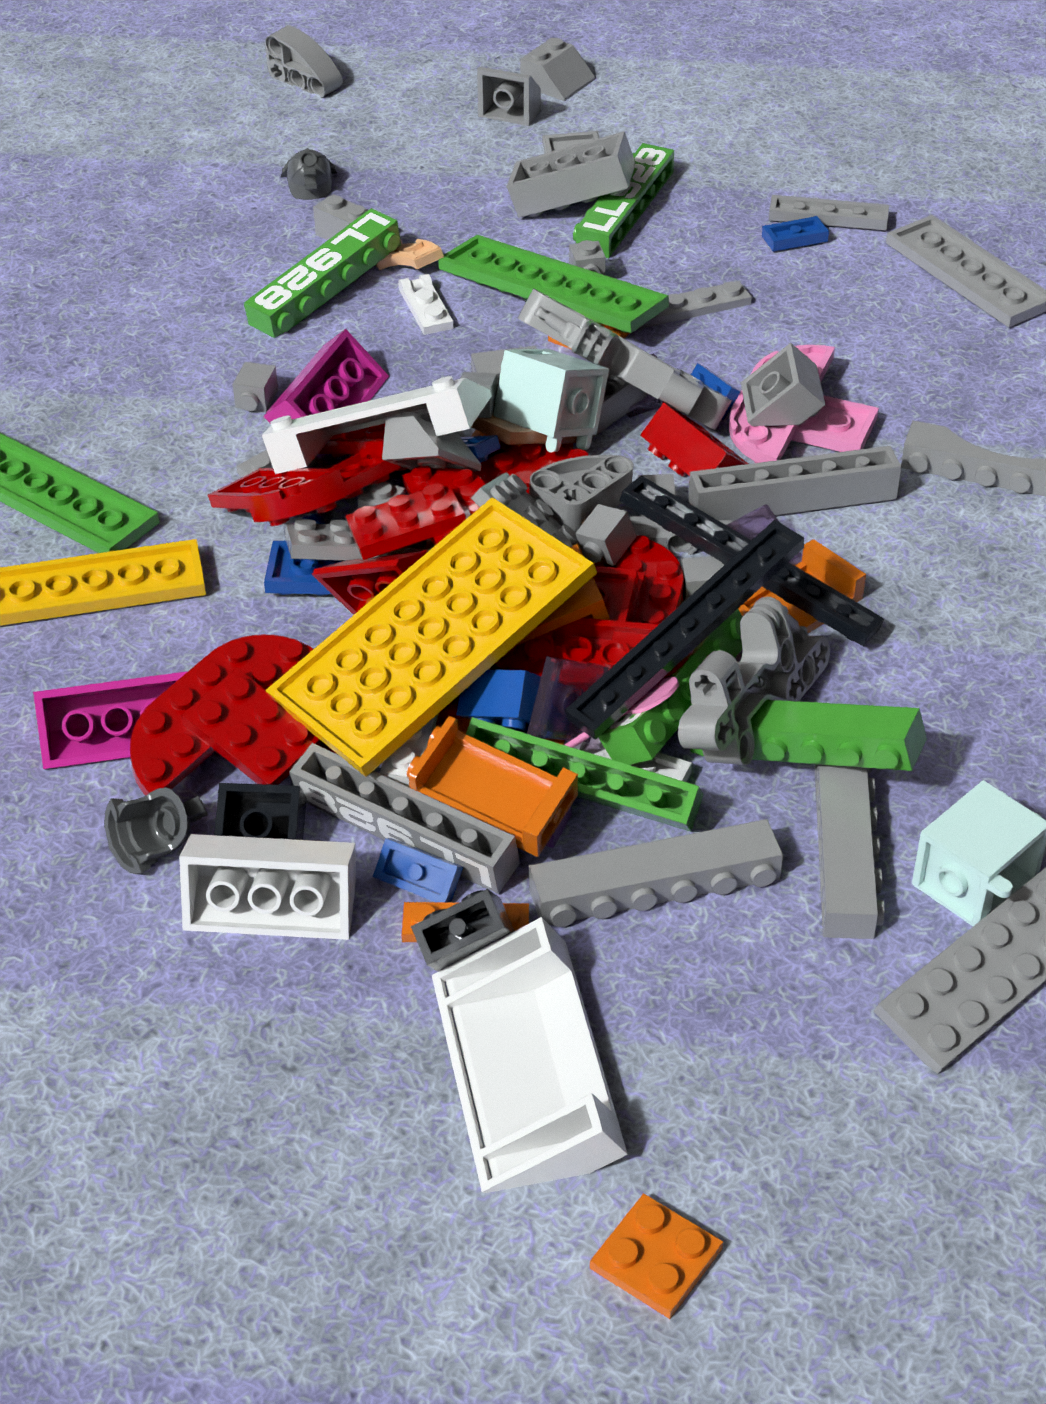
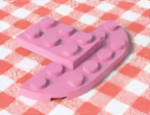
(837, 426)

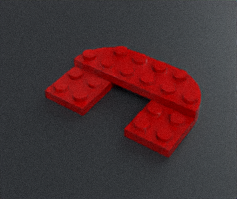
(302, 490)

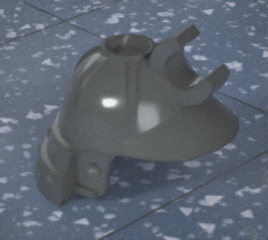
(309, 175)
(149, 827)

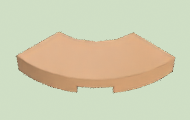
(412, 254)

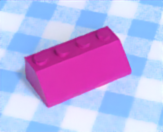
(334, 378)
(94, 719)

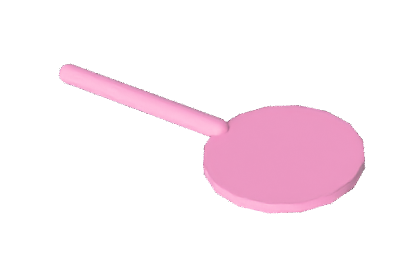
(652, 698)

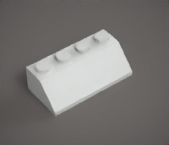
(268, 886)

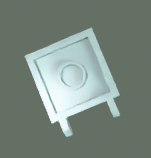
(551, 395)
(979, 852)

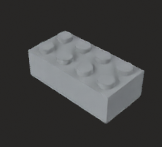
(571, 175)

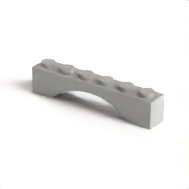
(943, 453)

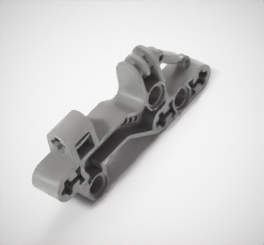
(624, 359)
(725, 694)

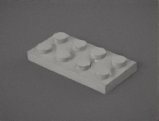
(332, 541)

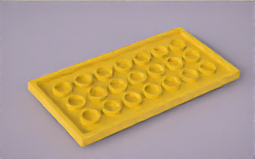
(430, 634)

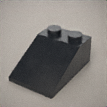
(260, 811)

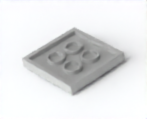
(513, 494)

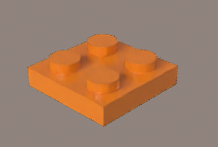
(656, 1255)

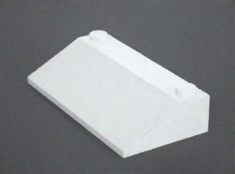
(450, 403)
(527, 1062)

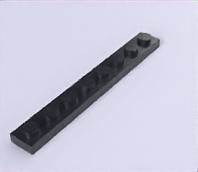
(724, 543)
(684, 629)

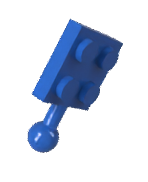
(294, 575)

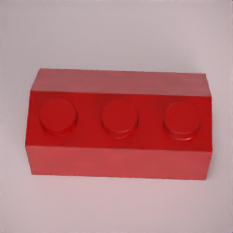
(686, 443)
(359, 579)

